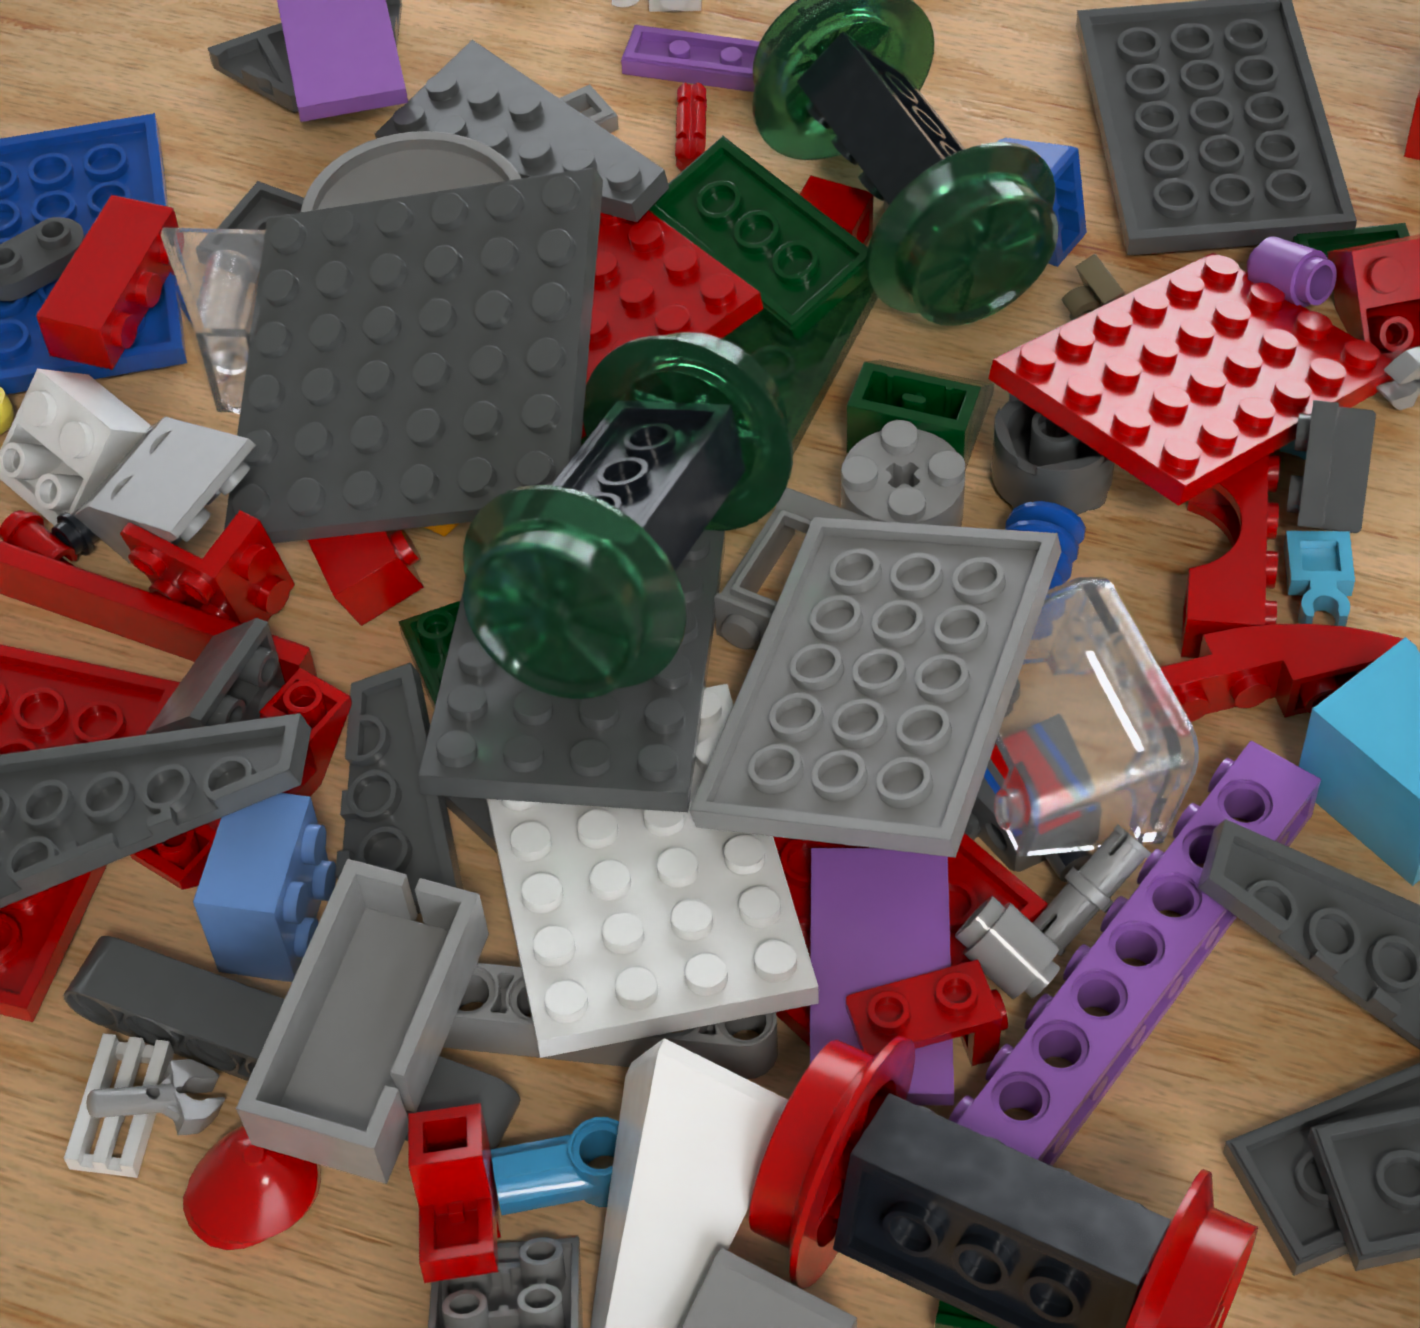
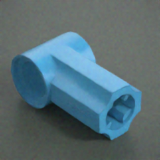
(556, 1169)

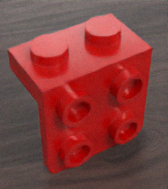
(234, 580)

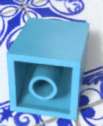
(1368, 757)

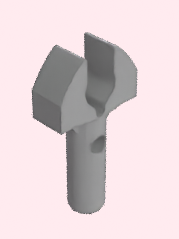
(1406, 384)
(167, 1098)

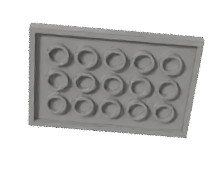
(879, 685)

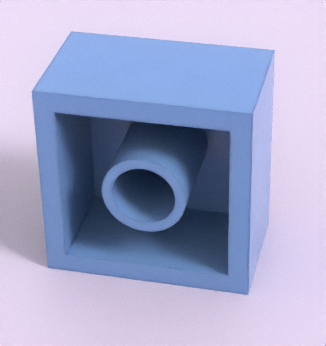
(265, 887)

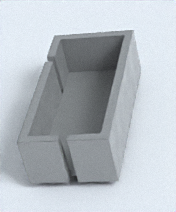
(364, 1021)

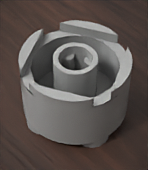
(904, 477)

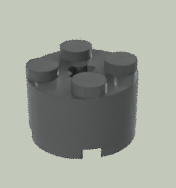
(1045, 463)

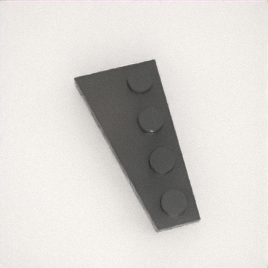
(383, 807)
(1323, 918)

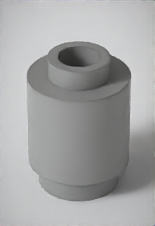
(1009, 948)

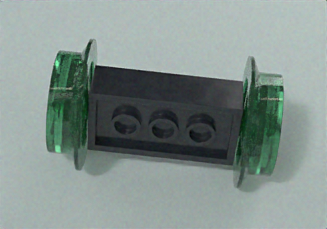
(960, 222)
(580, 574)

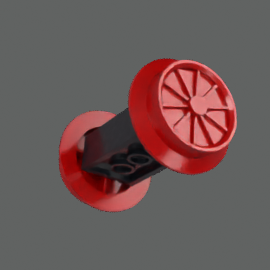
(976, 1218)

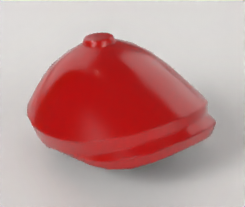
(247, 1193)

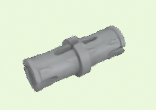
(1091, 888)

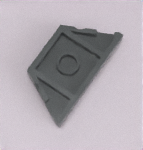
(263, 63)

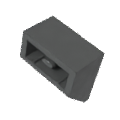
(226, 682)

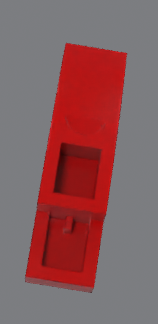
(1276, 661)

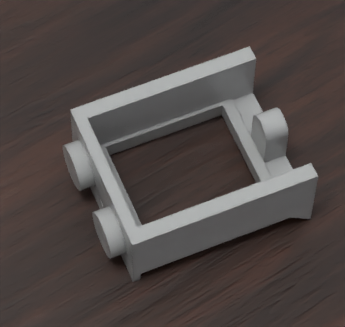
(739, 609)

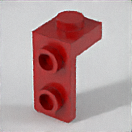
(932, 1010)

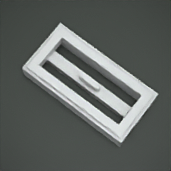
(85, 1127)

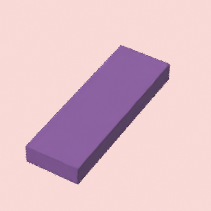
(690, 58)

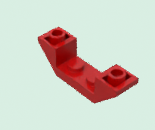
(325, 710)

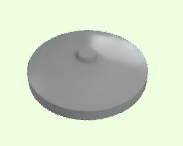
(405, 167)

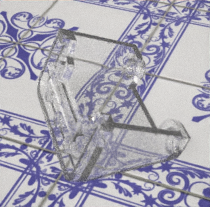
(1091, 730)

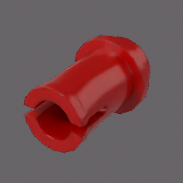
(28, 532)

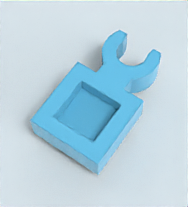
(1320, 571)

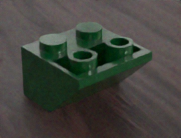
(928, 399)

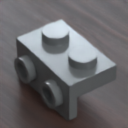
(1335, 467)

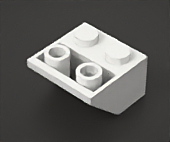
(66, 441)

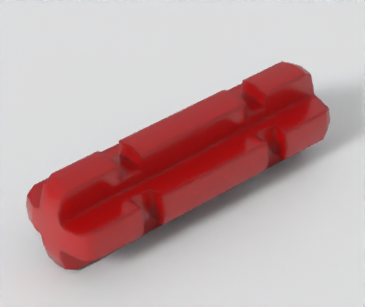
(690, 124)

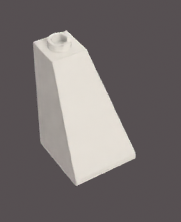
(677, 1183)

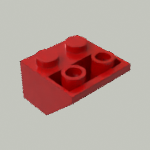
(1380, 293)

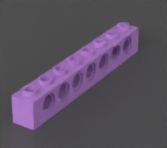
(1254, 787)

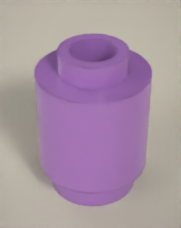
(1294, 269)

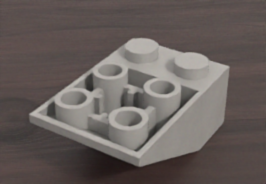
(166, 483)
(532, 1289)

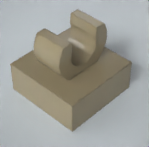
(1097, 291)

